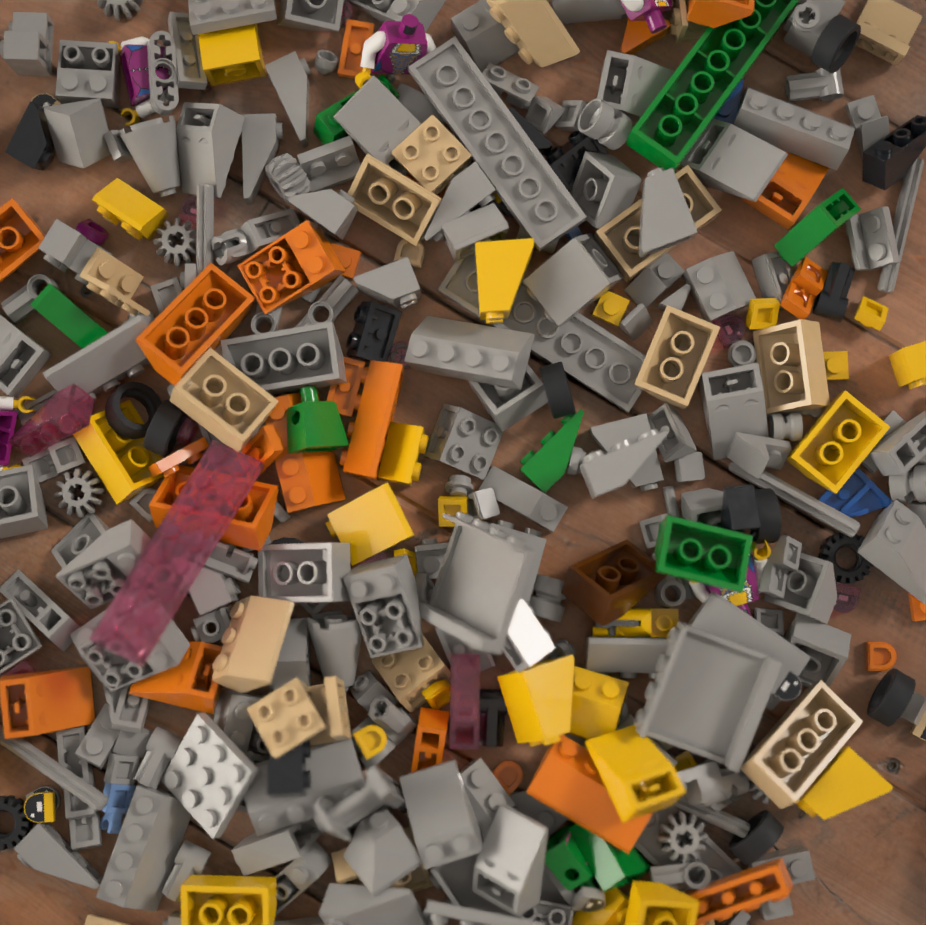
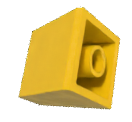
(232, 54)
(500, 275)
(370, 524)
(540, 700)
(842, 785)

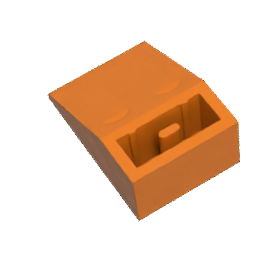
(789, 190)
(291, 267)
(187, 683)
(46, 701)

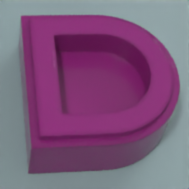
(92, 231)

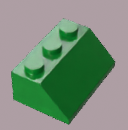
(702, 553)

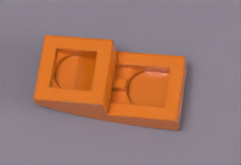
(803, 288)

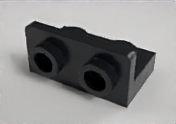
(567, 159)
(373, 331)

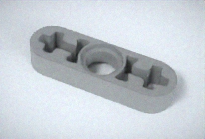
(167, 61)

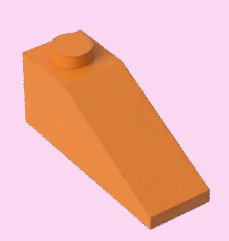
(430, 738)

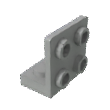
(463, 441)

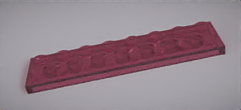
(176, 553)

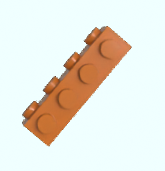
(742, 891)

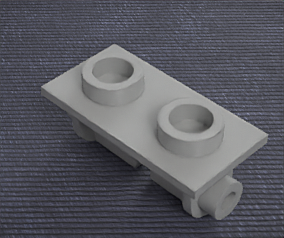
(519, 90)
(235, 564)

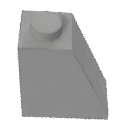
(664, 213)
(630, 428)
(275, 847)

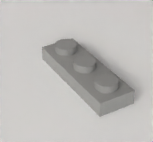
(188, 53)

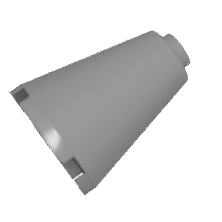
(587, 10)
(155, 153)
(336, 644)

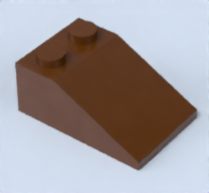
(611, 581)

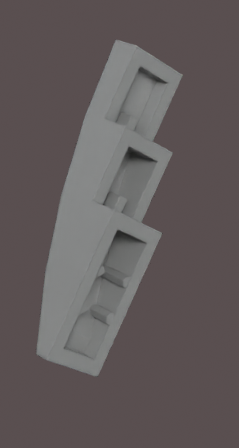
(82, 818)

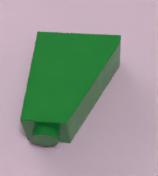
(817, 227)
(68, 316)
(608, 863)

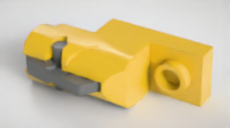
(640, 623)

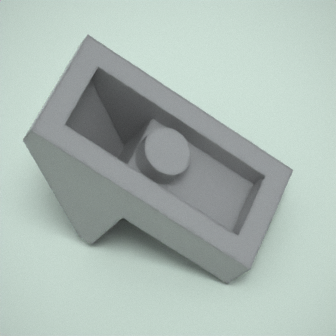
(867, 122)
(654, 281)
(757, 452)

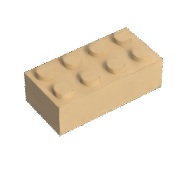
(621, 235)
(800, 744)

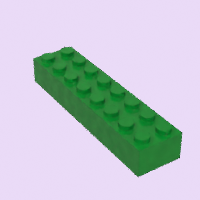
(705, 84)

